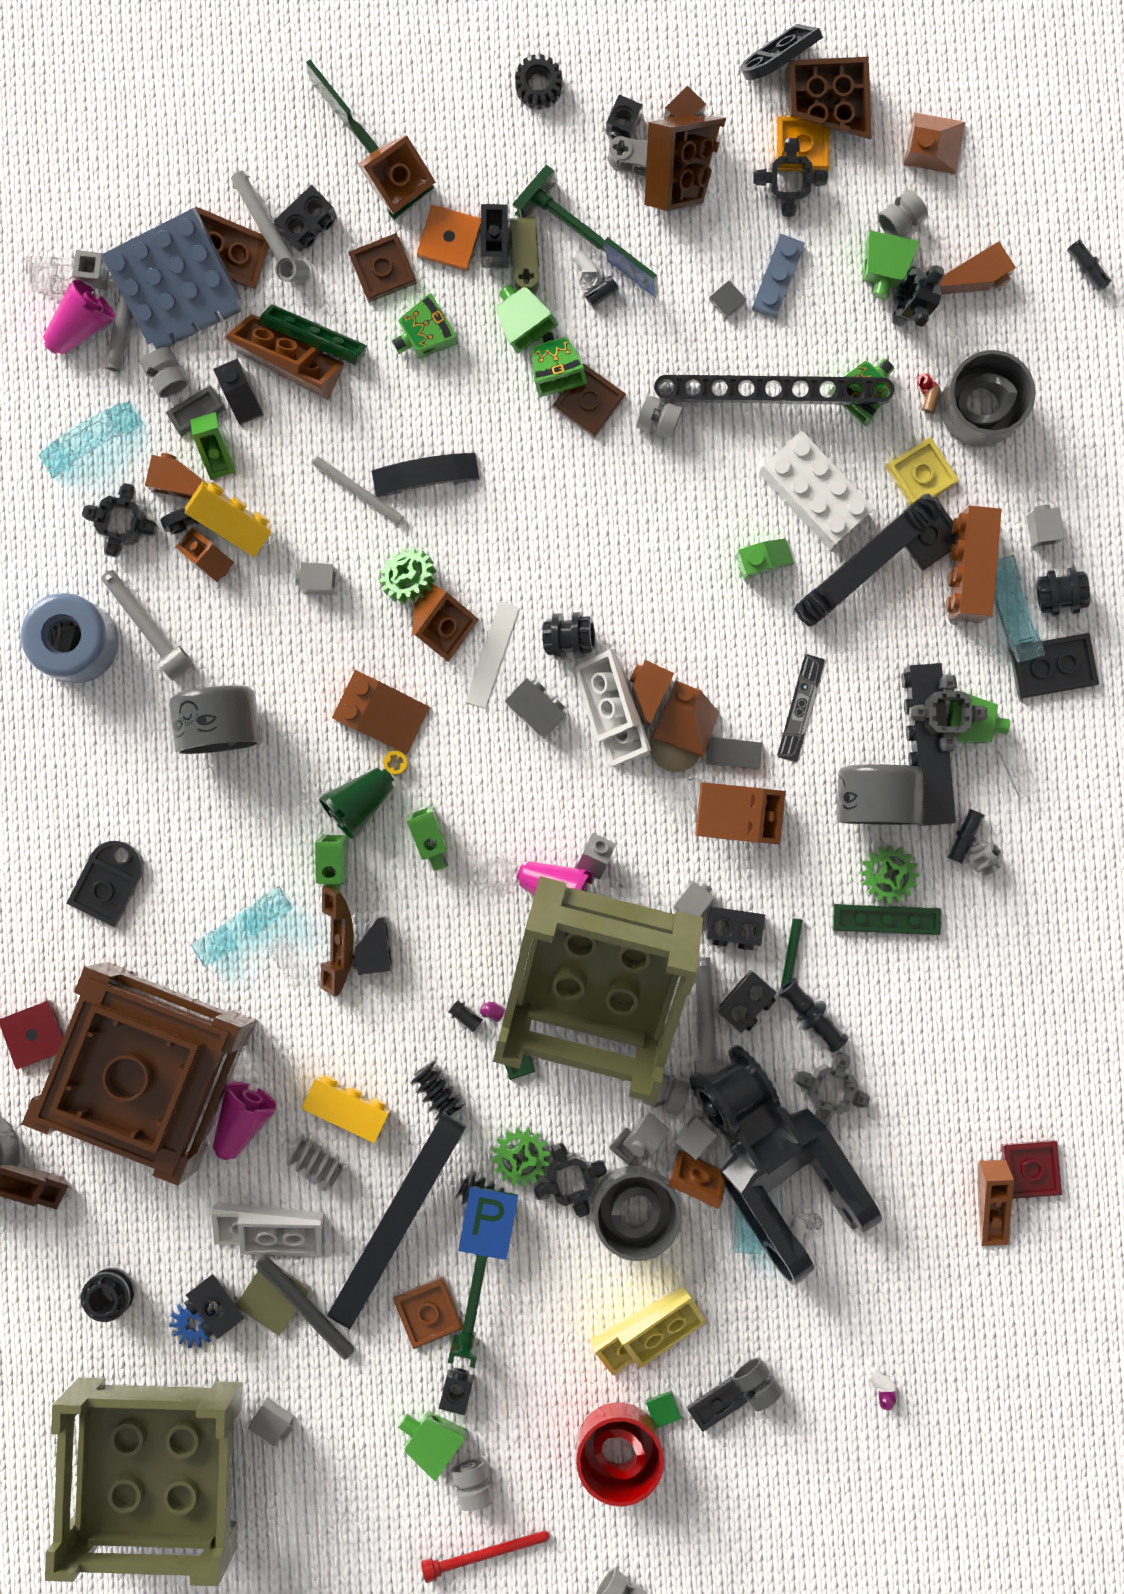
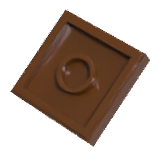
(382, 267)
(591, 403)

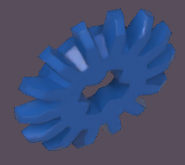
(189, 1334)

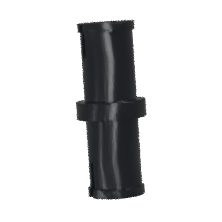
(1089, 265)
(966, 836)

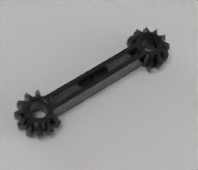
(868, 559)

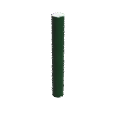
(792, 950)

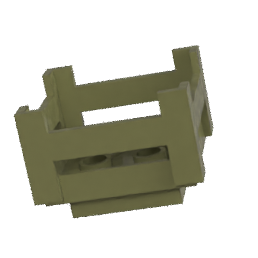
(602, 973)
(147, 1476)

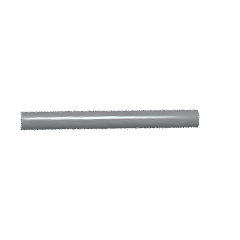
(358, 490)

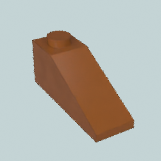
(980, 272)
(171, 477)
(994, 1201)

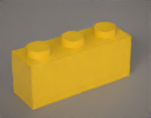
(229, 518)
(346, 1108)

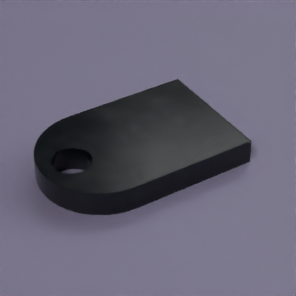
(780, 51)
(107, 884)

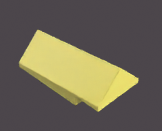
(648, 1332)

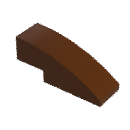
(31, 1186)

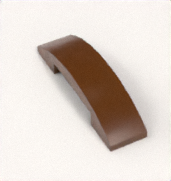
(335, 972)

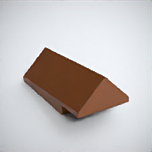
(286, 356)

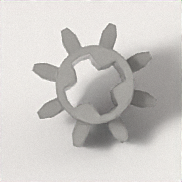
(985, 857)

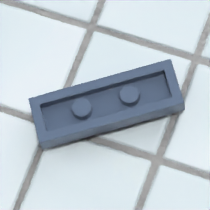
(778, 275)

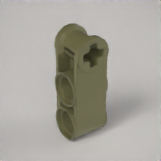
(525, 252)

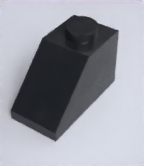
(238, 391)
(373, 951)

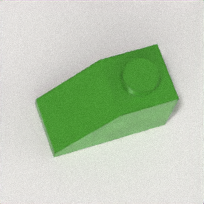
(212, 445)
(763, 558)

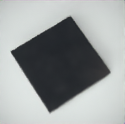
(933, 541)

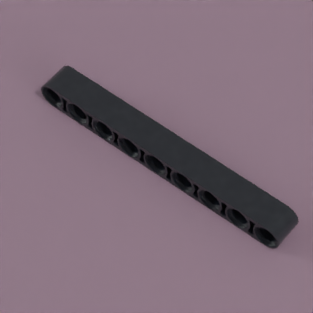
(786, 395)
(396, 1220)

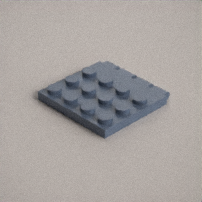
(173, 280)

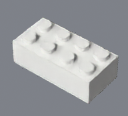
(816, 490)

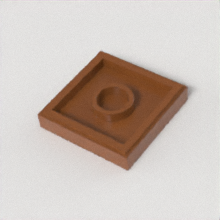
(697, 1179)
(428, 1312)

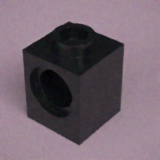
(625, 109)
(456, 1402)

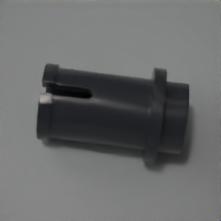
(601, 291)
(465, 1015)

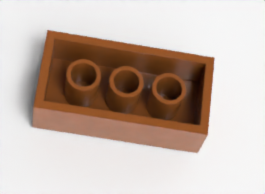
(974, 564)

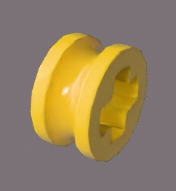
(388, 759)

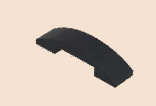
(425, 472)

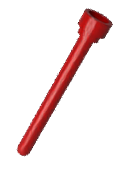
(433, 1568)

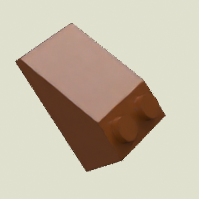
(238, 246)
(380, 712)

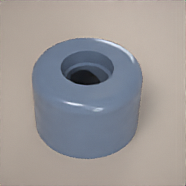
(97, 642)

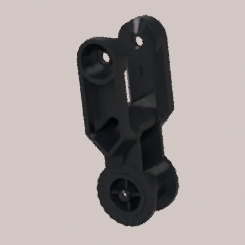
(769, 1149)

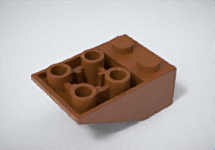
(740, 813)

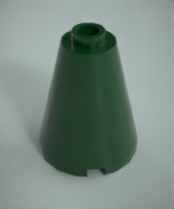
(357, 800)

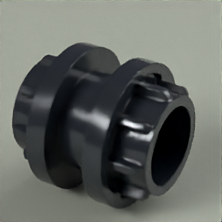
(1063, 592)
(568, 635)
(94, 1302)

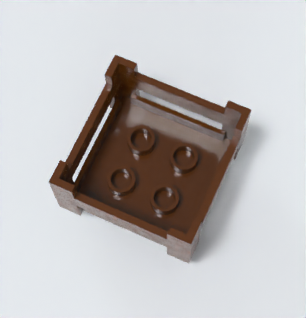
(140, 1071)

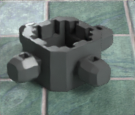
(968, 713)
(841, 1062)

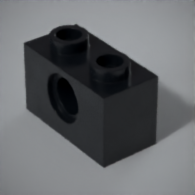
(494, 235)
(226, 1318)

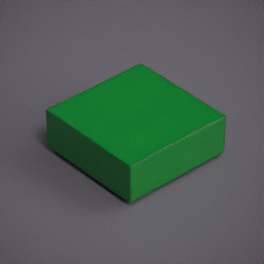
(663, 1409)

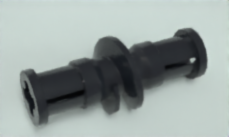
(813, 1015)

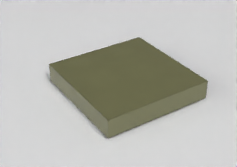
(266, 1304)

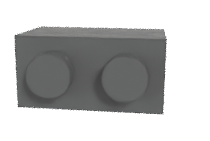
(535, 707)

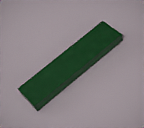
(313, 334)
(886, 919)

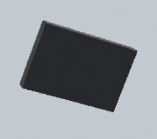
(1065, 667)

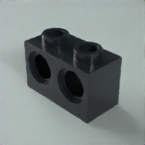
(299, 214)
(735, 921)
(741, 997)

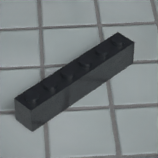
(920, 684)

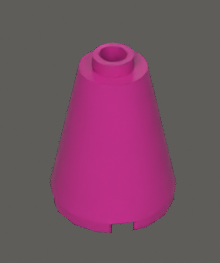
(76, 318)
(574, 877)
(241, 1118)

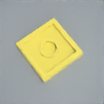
(922, 471)

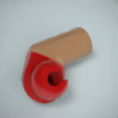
(931, 392)

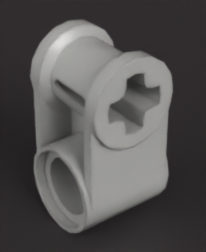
(633, 155)

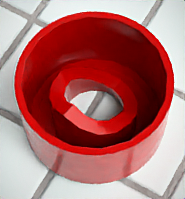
(619, 1482)

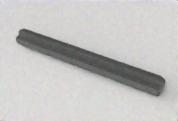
(304, 1307)

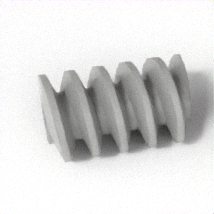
(314, 1163)

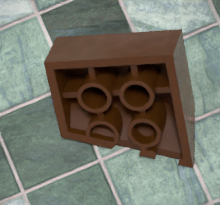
(831, 93)
(680, 160)

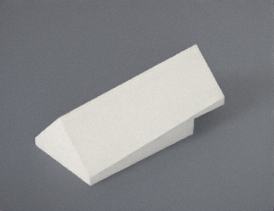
(612, 709)
(267, 1230)

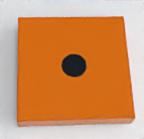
(449, 237)

